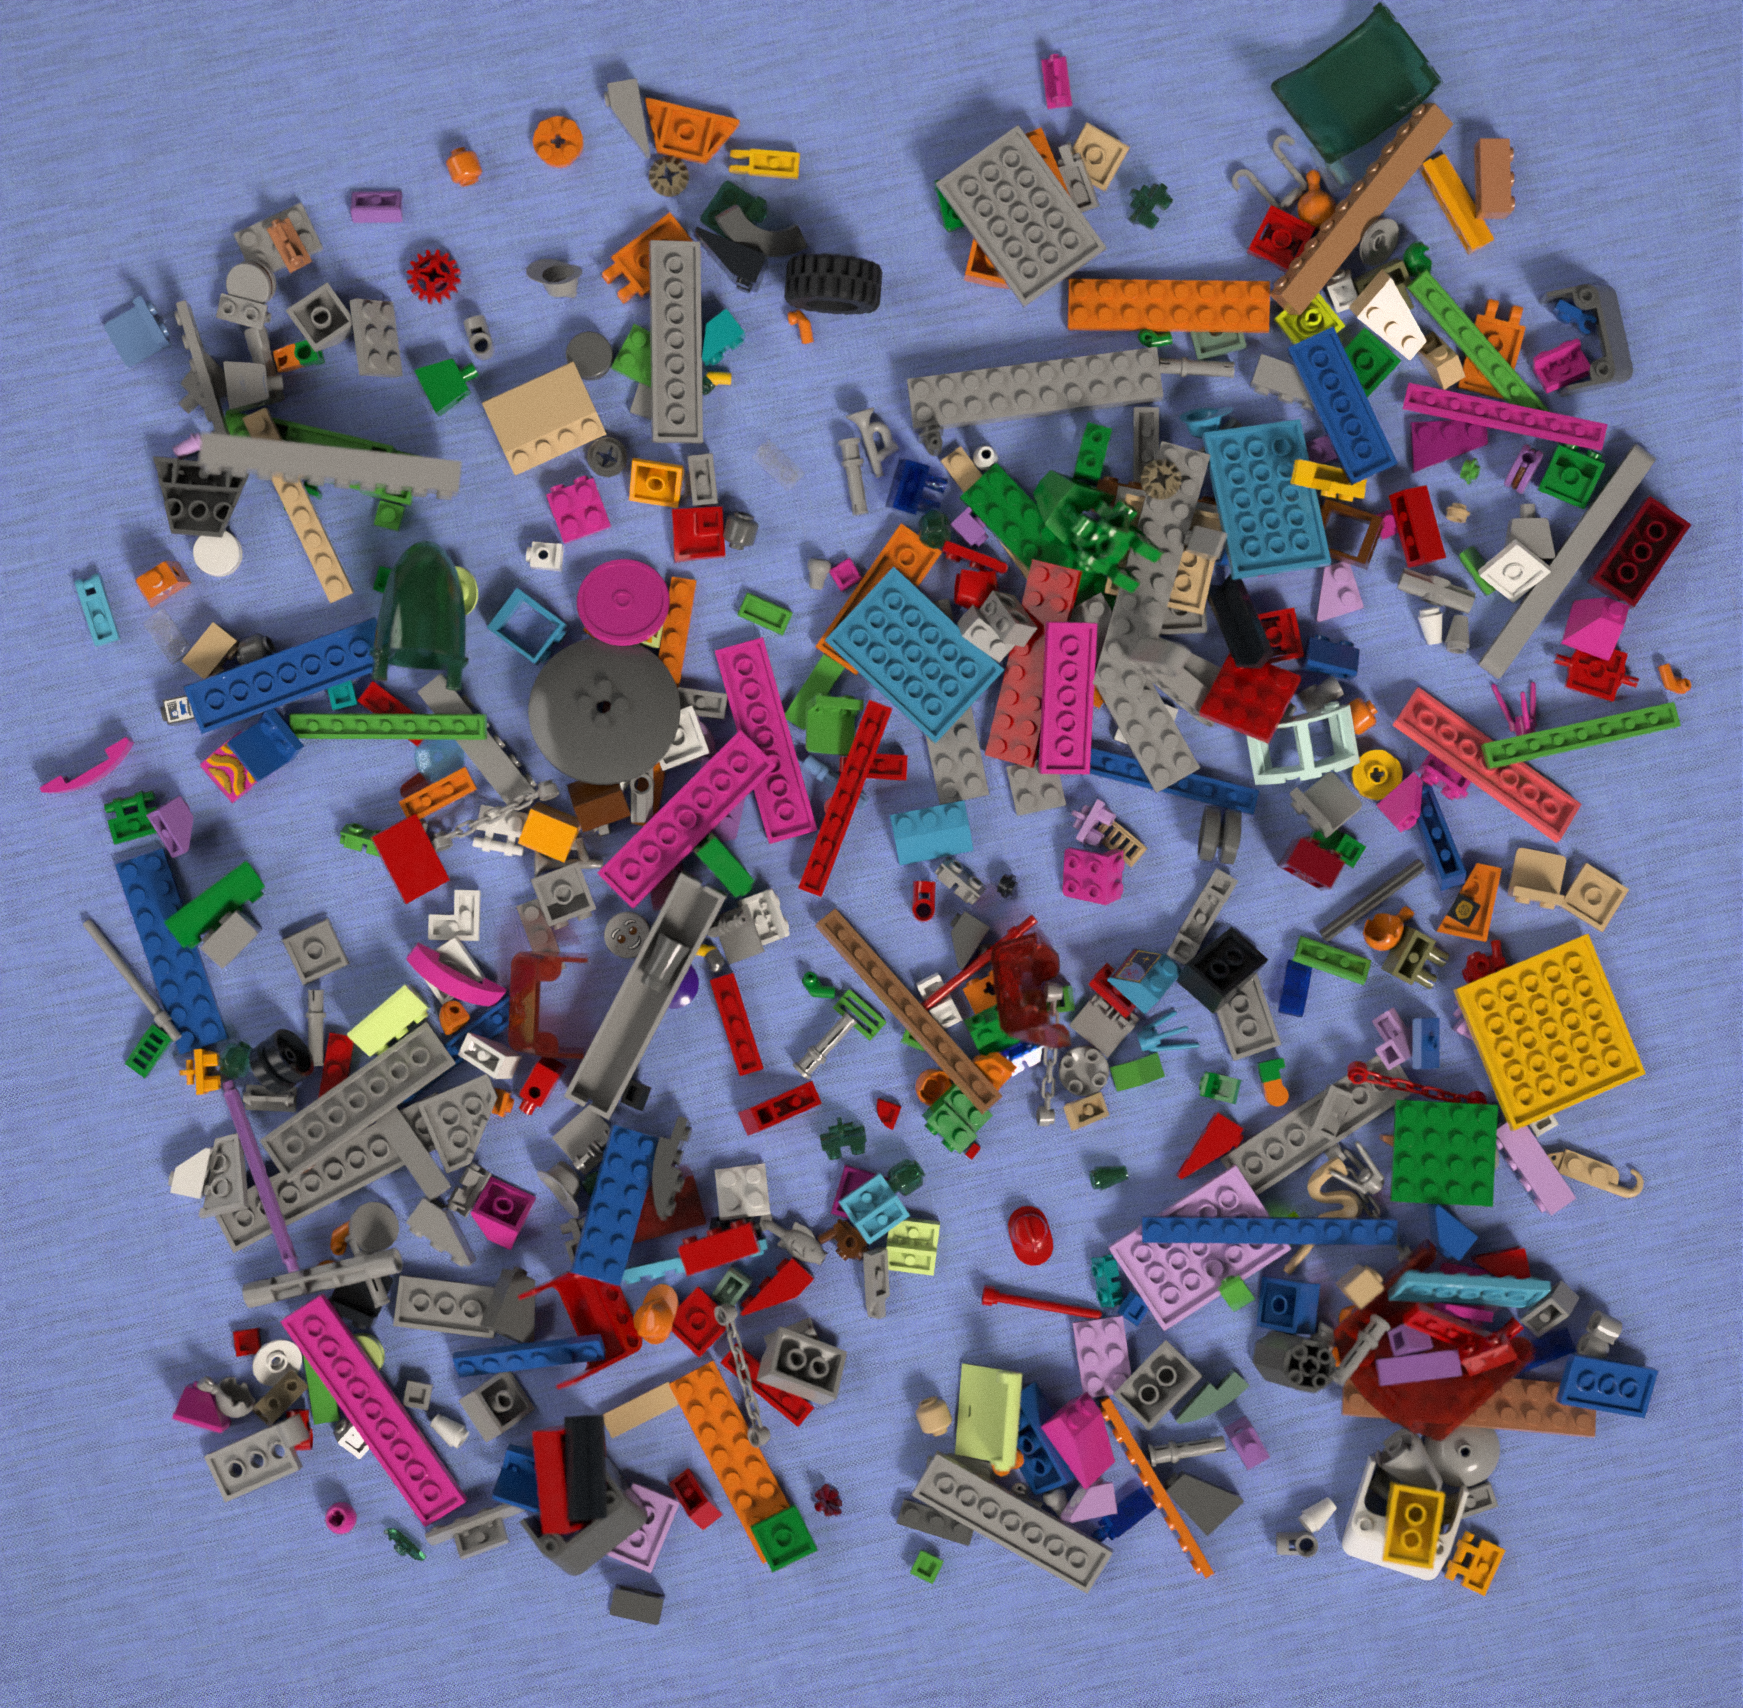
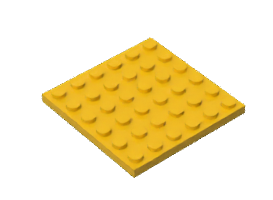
(1549, 1032)

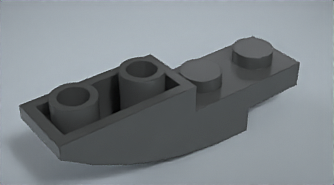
(667, 1178)

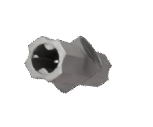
(1436, 590)
(642, 801)

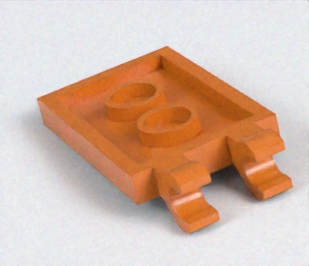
(634, 257)
(1504, 337)

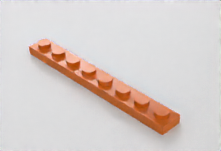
(1160, 1497)

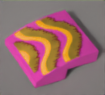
(228, 772)

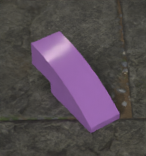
(1418, 1367)

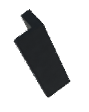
(1239, 623)
(585, 1467)

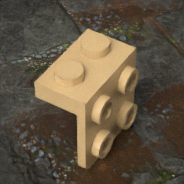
(1537, 878)

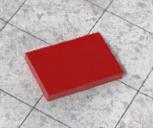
(410, 858)

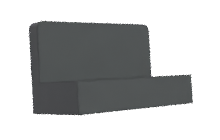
(636, 1604)

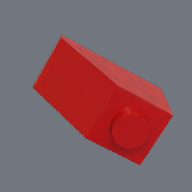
(1505, 1262)
(695, 1499)

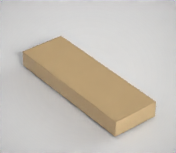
(640, 1409)

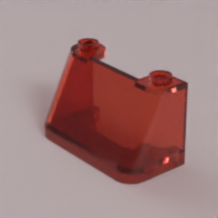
(1018, 976)

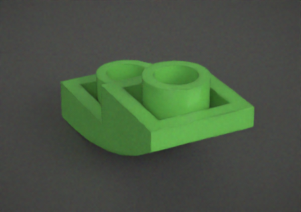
(1235, 1292)

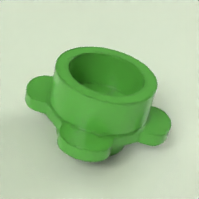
(1470, 470)

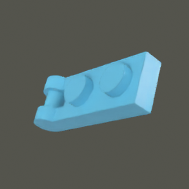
(97, 610)

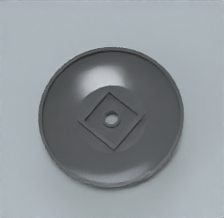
(609, 744)

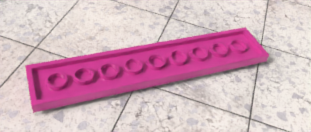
(374, 1410)

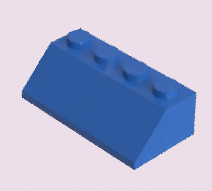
(1042, 1463)

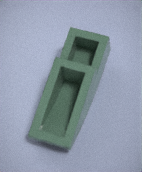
(1211, 1398)

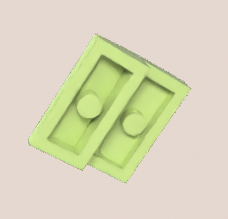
(913, 1246)

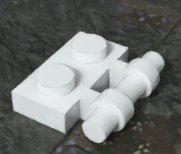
(509, 825)

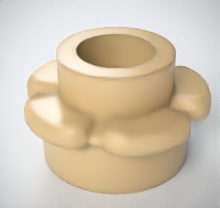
(1457, 513)

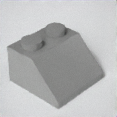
(322, 318)
(230, 938)
(496, 1405)

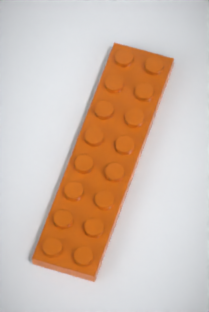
(1169, 305)
(725, 1442)

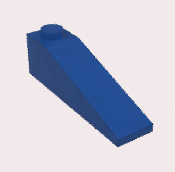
(1439, 842)

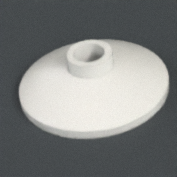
(271, 1372)

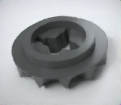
(604, 445)

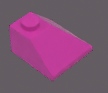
(1595, 626)
(502, 1212)
(200, 1410)

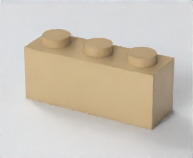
(1360, 1284)

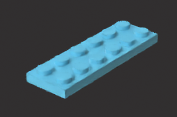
(1469, 1290)

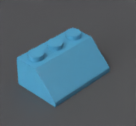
(931, 832)

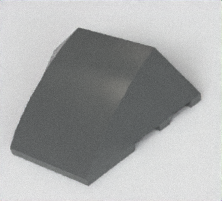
(197, 500)

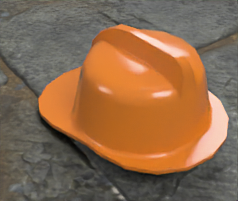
(656, 1314)

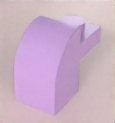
(1396, 1037)

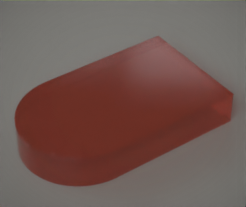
(413, 785)

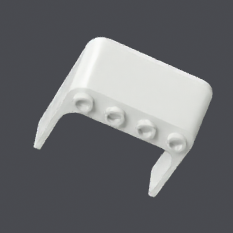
(1365, 1532)

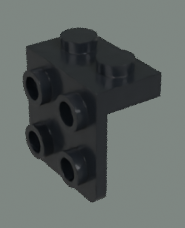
(356, 1303)

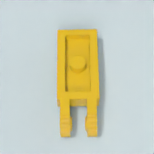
(767, 163)

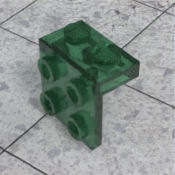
(728, 196)

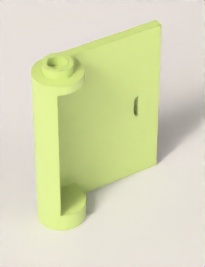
(989, 1415)

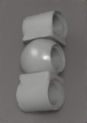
(1602, 1331)

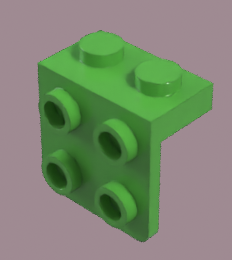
(831, 723)

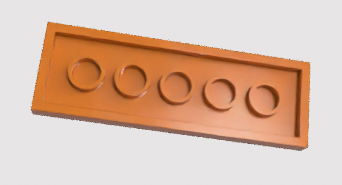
(905, 554)

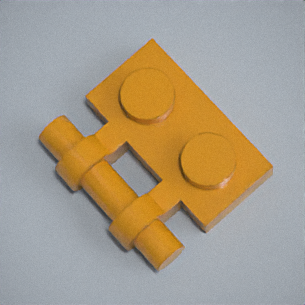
(1481, 1567)

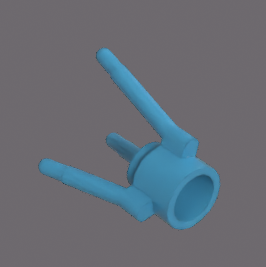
(1150, 1038)

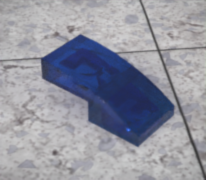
(1294, 989)

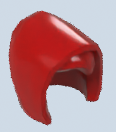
(974, 587)

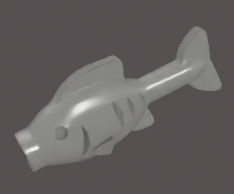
(798, 1241)

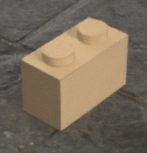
(211, 651)

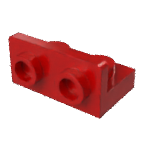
(1109, 992)
(1487, 1353)

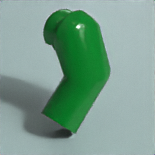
(1152, 339)
(815, 987)

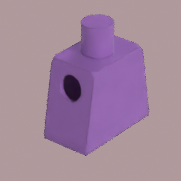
(1246, 1442)

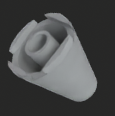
(1409, 1460)

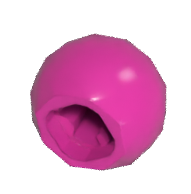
(340, 1518)

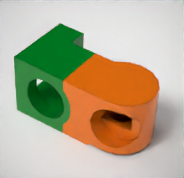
(297, 356)
(1271, 1081)

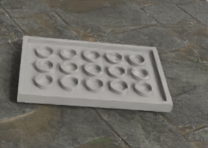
(1020, 216)

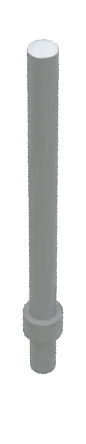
(161, 1017)

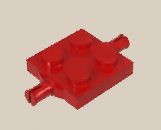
(1595, 675)

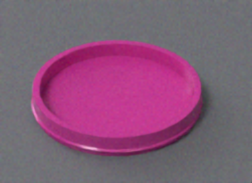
(623, 602)

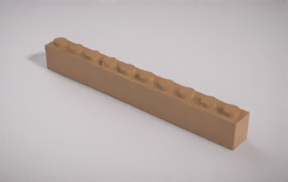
(1361, 208)

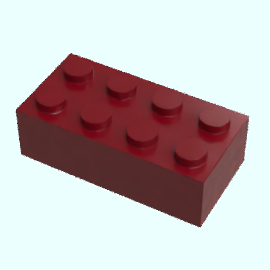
(1639, 552)

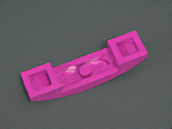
(116, 755)
(451, 981)

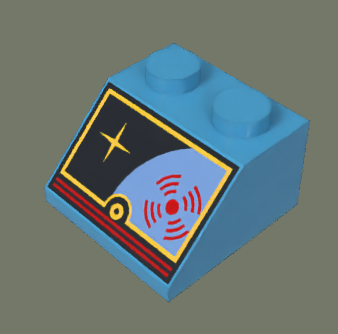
(1144, 977)

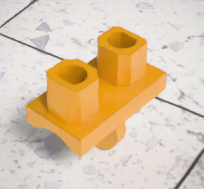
(203, 1082)

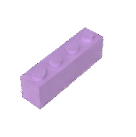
(1534, 1167)

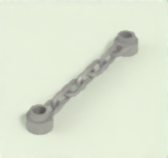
(546, 791)
(1044, 1114)
(1336, 1151)
(758, 1434)

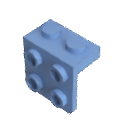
(138, 332)

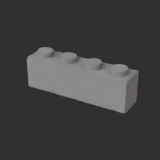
(1280, 380)

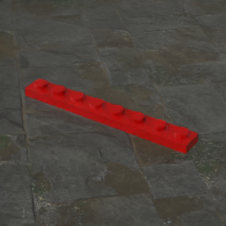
(845, 798)

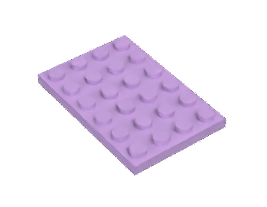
(1186, 1276)

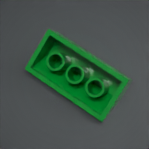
(213, 904)

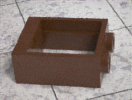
(1371, 538)

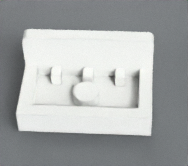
(767, 916)

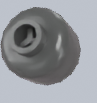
(740, 530)
(254, 648)

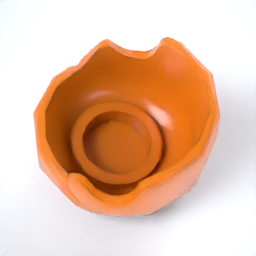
(931, 1085)

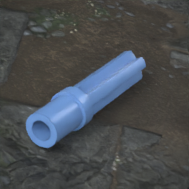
(826, 775)

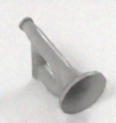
(862, 420)
(543, 863)

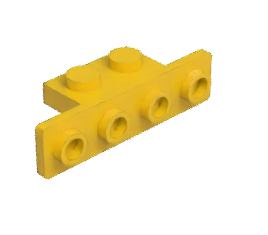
(1327, 479)

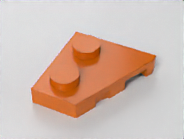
(995, 1068)

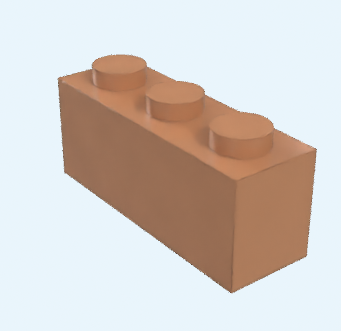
(1493, 178)

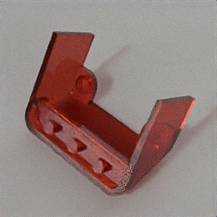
(527, 973)

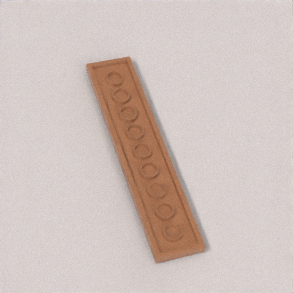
(1515, 1407)

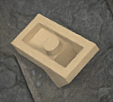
(1085, 1110)

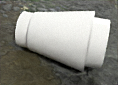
(980, 462)
(1431, 624)
(451, 1432)
(1316, 1515)

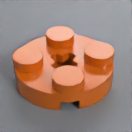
(569, 151)

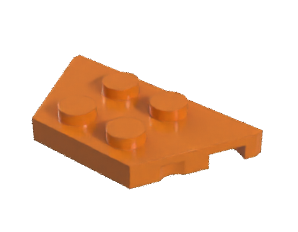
(688, 131)

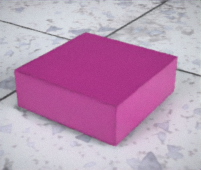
(845, 574)

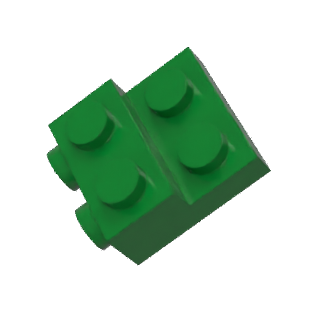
(1572, 474)
(987, 1033)
(955, 1119)

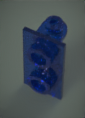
(1026, 1051)

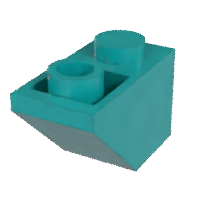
(721, 335)

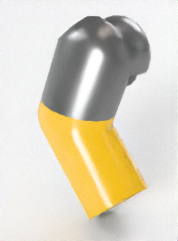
(713, 957)

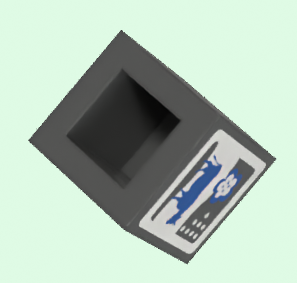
(177, 711)

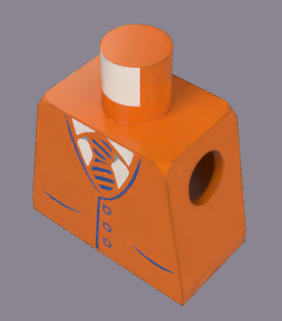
(162, 582)

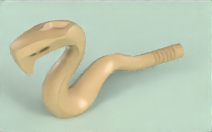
(1350, 1201)

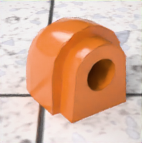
(453, 1017)

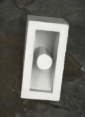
(490, 1056)
(192, 1175)

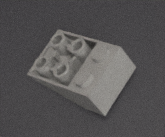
(440, 1226)

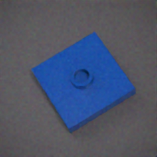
(1425, 1043)

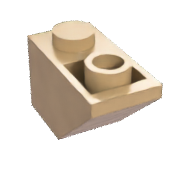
(1440, 361)

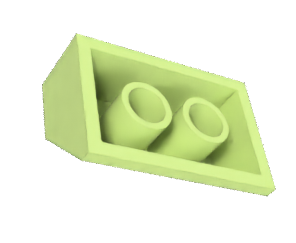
(390, 1021)

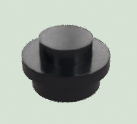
(1007, 885)

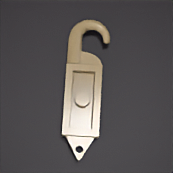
(1594, 1173)

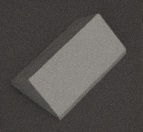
(1157, 1385)

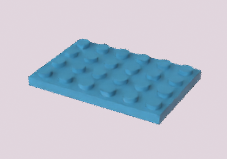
(1265, 517)
(914, 655)

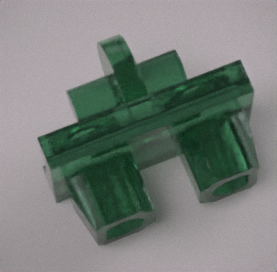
(1144, 202)
(841, 1136)

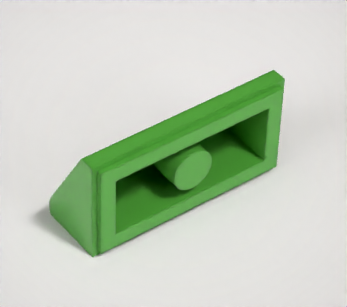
(1473, 562)

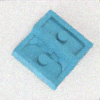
(873, 1208)

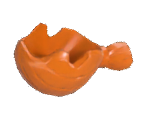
(1316, 204)
(1385, 929)

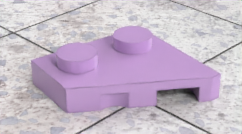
(1338, 592)

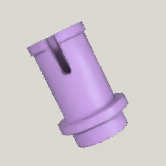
(188, 446)

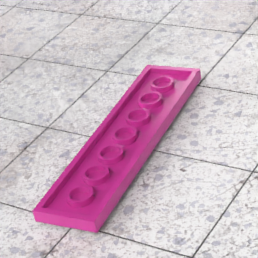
(761, 718)
(686, 819)

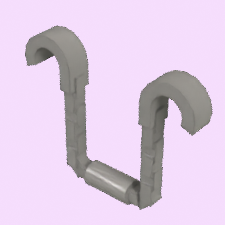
(1289, 198)

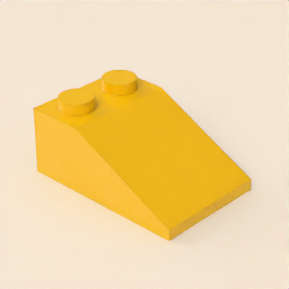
(1412, 1525)

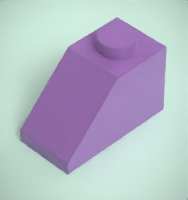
(173, 825)

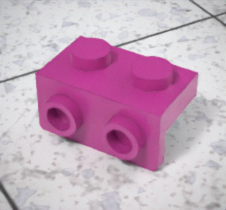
(1561, 365)

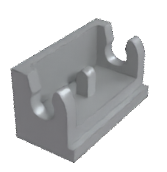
(1330, 1112)

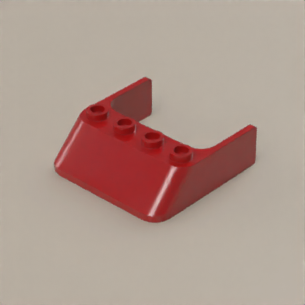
(593, 1310)

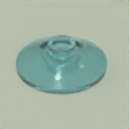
(451, 762)

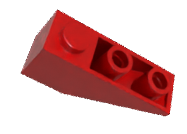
(785, 1285)

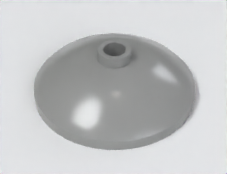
(1468, 1469)

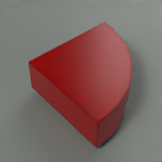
(888, 1112)

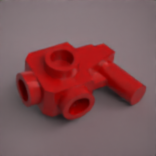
(1480, 965)

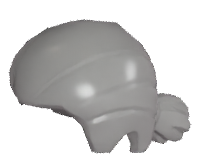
(231, 1398)

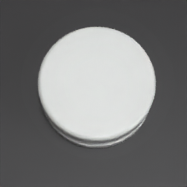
(218, 555)

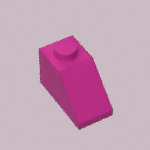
(1403, 803)

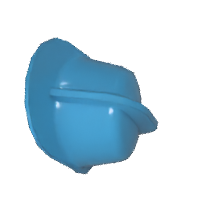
(1204, 420)

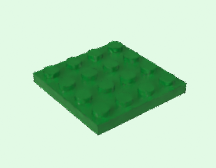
(1443, 1153)

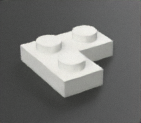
(464, 922)

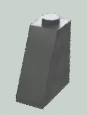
(506, 1312)
(1202, 1500)

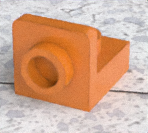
(503, 1103)

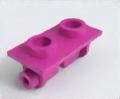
(1056, 82)

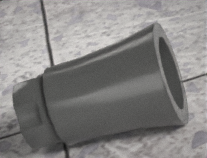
(664, 961)

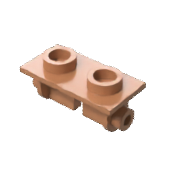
(288, 244)

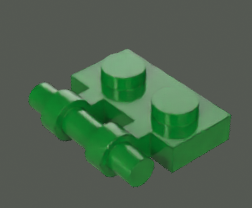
(133, 825)

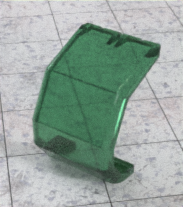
(1358, 86)

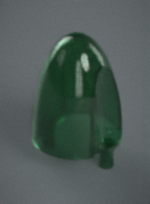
(422, 616)

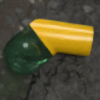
(713, 378)

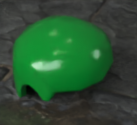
(1415, 260)

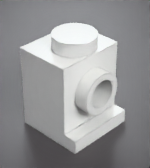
(552, 562)

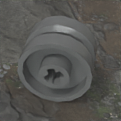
(1221, 835)

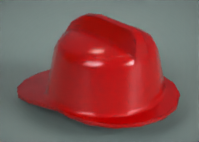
(1030, 1235)

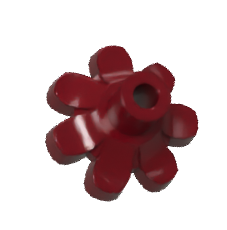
(828, 1501)

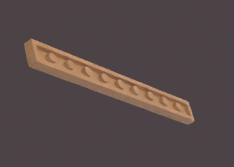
(908, 1011)

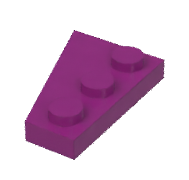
(1443, 440)

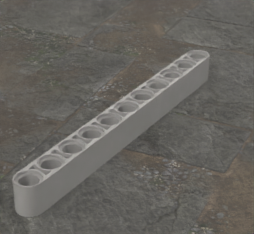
(1567, 561)

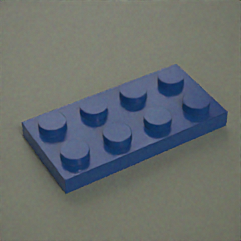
(1607, 1385)

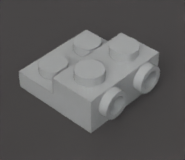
(563, 896)

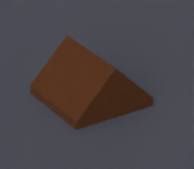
(597, 804)

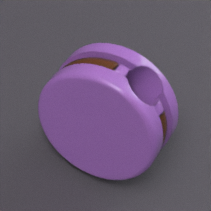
(1523, 468)

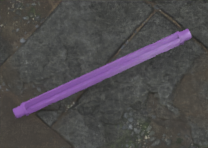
(260, 1176)

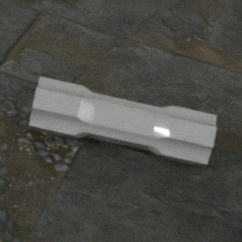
(259, 346)

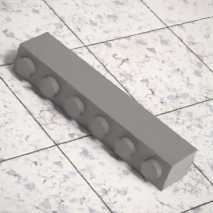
(486, 754)

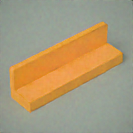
(1455, 203)

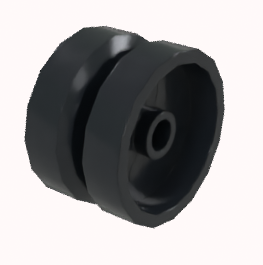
(281, 1061)

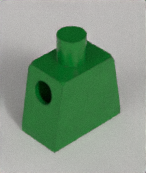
(446, 383)

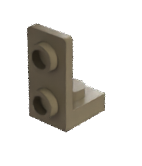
(280, 1398)

